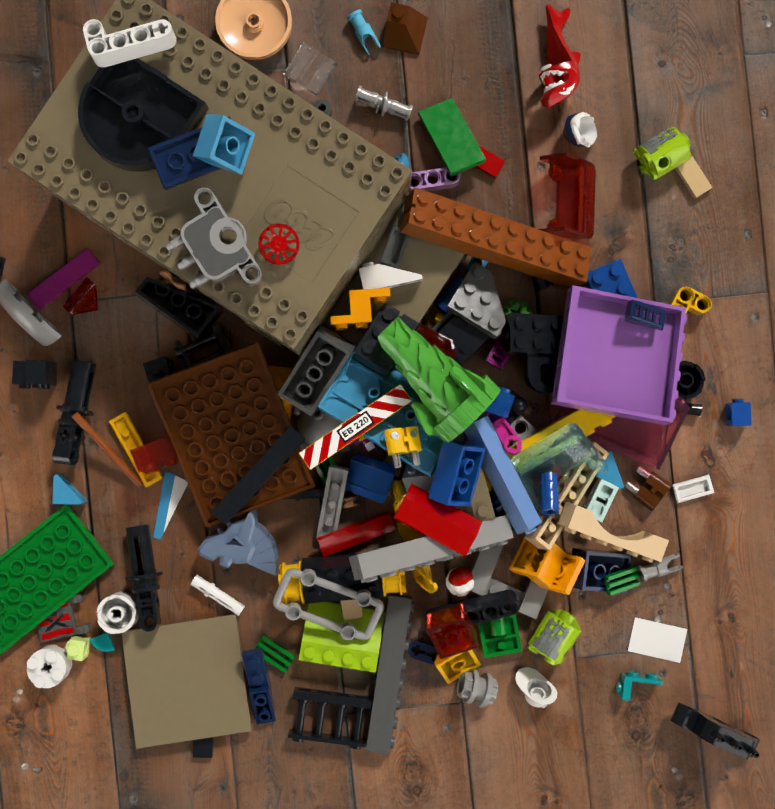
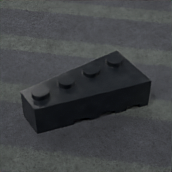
(184, 310)

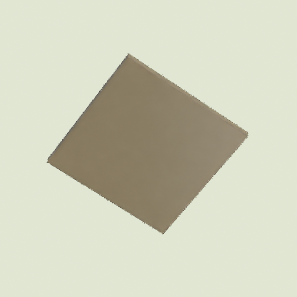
(186, 681)

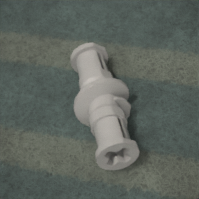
(383, 103)

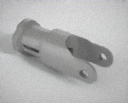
(658, 568)

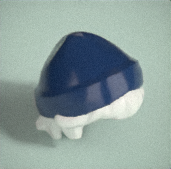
(580, 129)

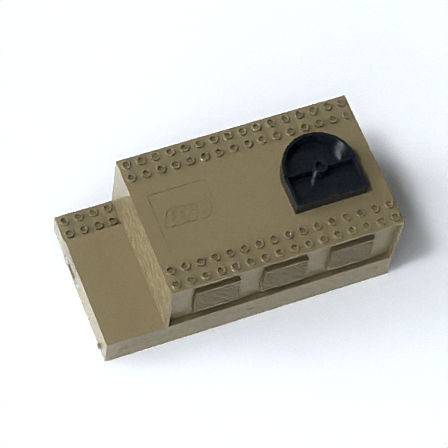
(299, 173)

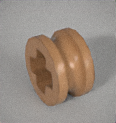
(349, 502)

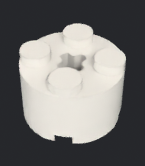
(107, 613)
(38, 668)

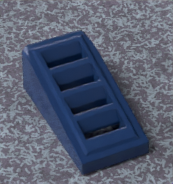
(630, 316)

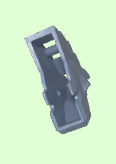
(243, 543)

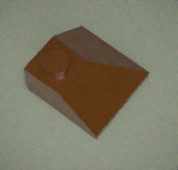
(404, 29)

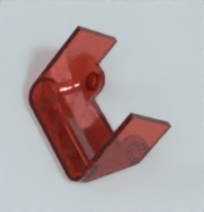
(574, 196)

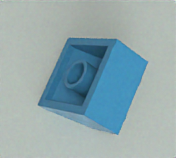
(224, 143)

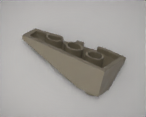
(481, 504)

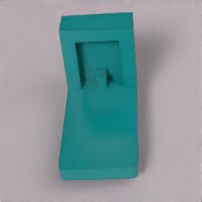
(623, 687)

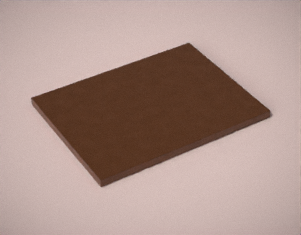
(222, 423)

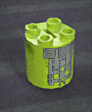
(663, 153)
(555, 636)

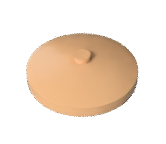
(253, 27)

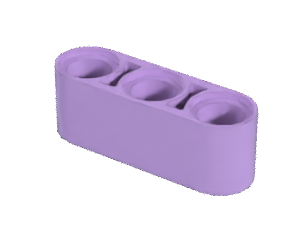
(440, 174)

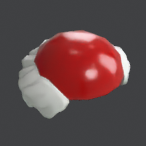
(459, 581)

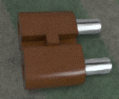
(651, 490)

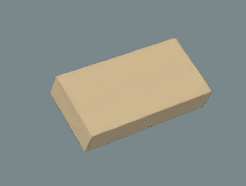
(693, 178)

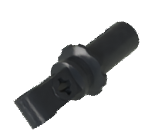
(76, 400)
(144, 584)

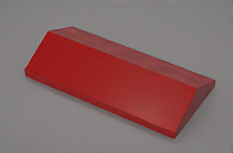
(438, 521)

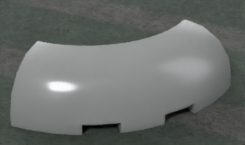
(24, 315)

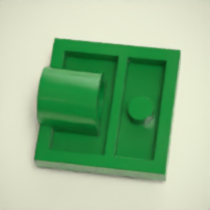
(500, 636)

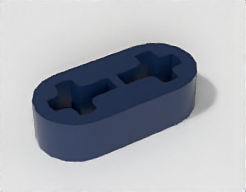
(427, 647)

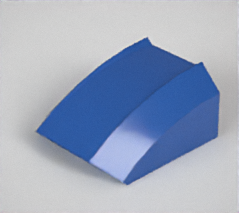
(369, 477)

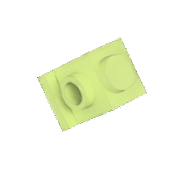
(77, 648)

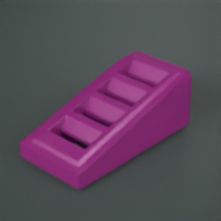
(493, 362)

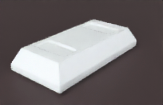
(693, 488)

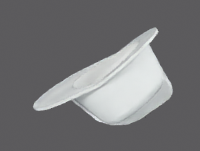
(536, 687)

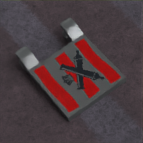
(62, 622)

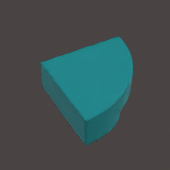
(103, 642)

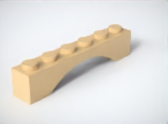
(583, 520)

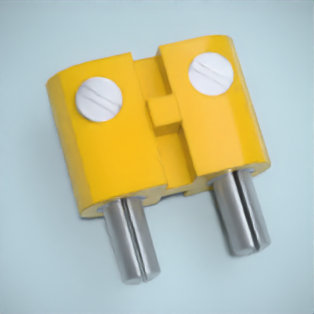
(402, 441)

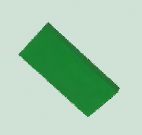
(451, 137)

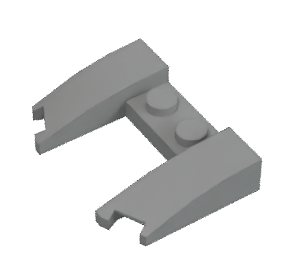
(529, 601)

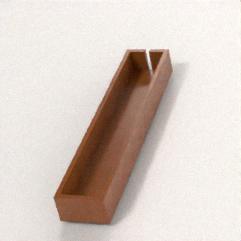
(494, 239)

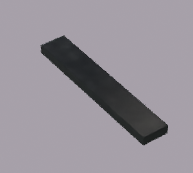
(258, 474)

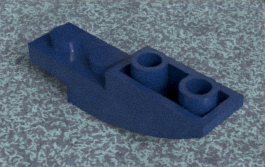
(259, 685)

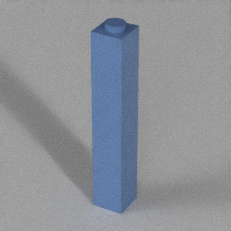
(504, 477)

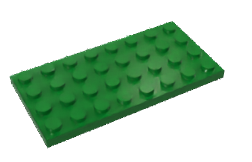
(46, 573)

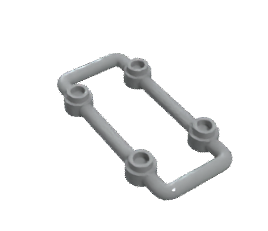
(309, 578)

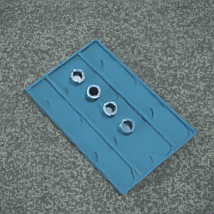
(358, 388)

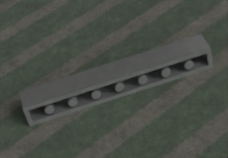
(389, 672)

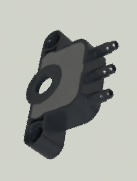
(716, 731)

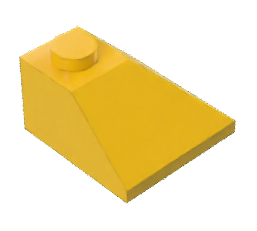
(455, 665)

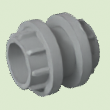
(481, 689)

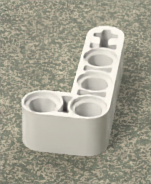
(128, 43)

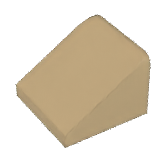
(350, 610)

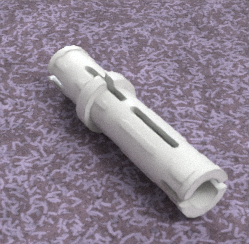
(215, 593)

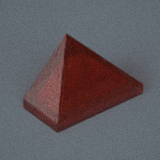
(83, 299)

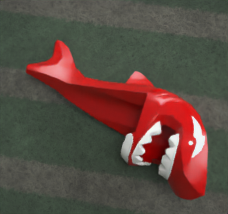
(562, 72)

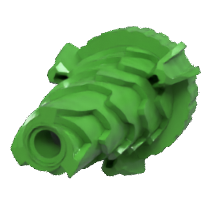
(448, 393)

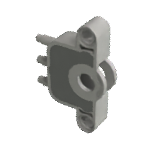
(204, 243)

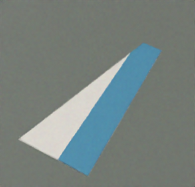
(171, 493)

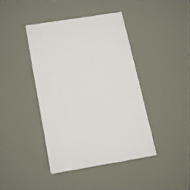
(657, 640)

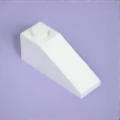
(383, 276)

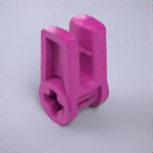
(506, 435)

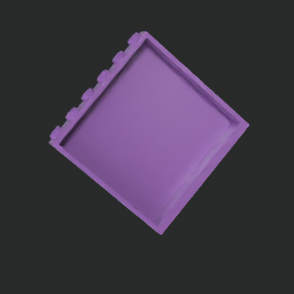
(615, 363)

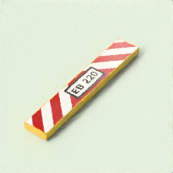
(355, 426)

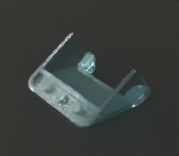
(557, 454)

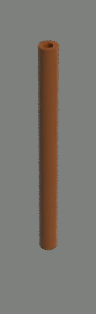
(107, 449)

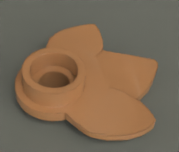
(171, 280)

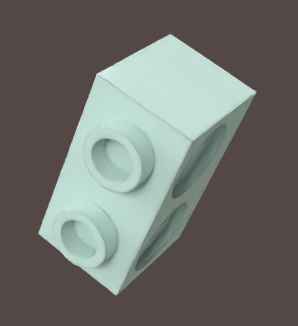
(600, 498)

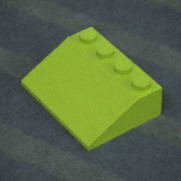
(329, 648)

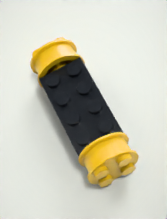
(339, 571)

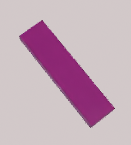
(63, 279)

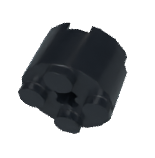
(694, 380)

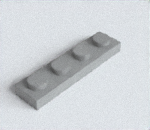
(332, 500)

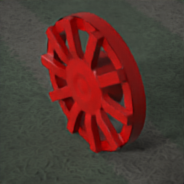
(279, 244)

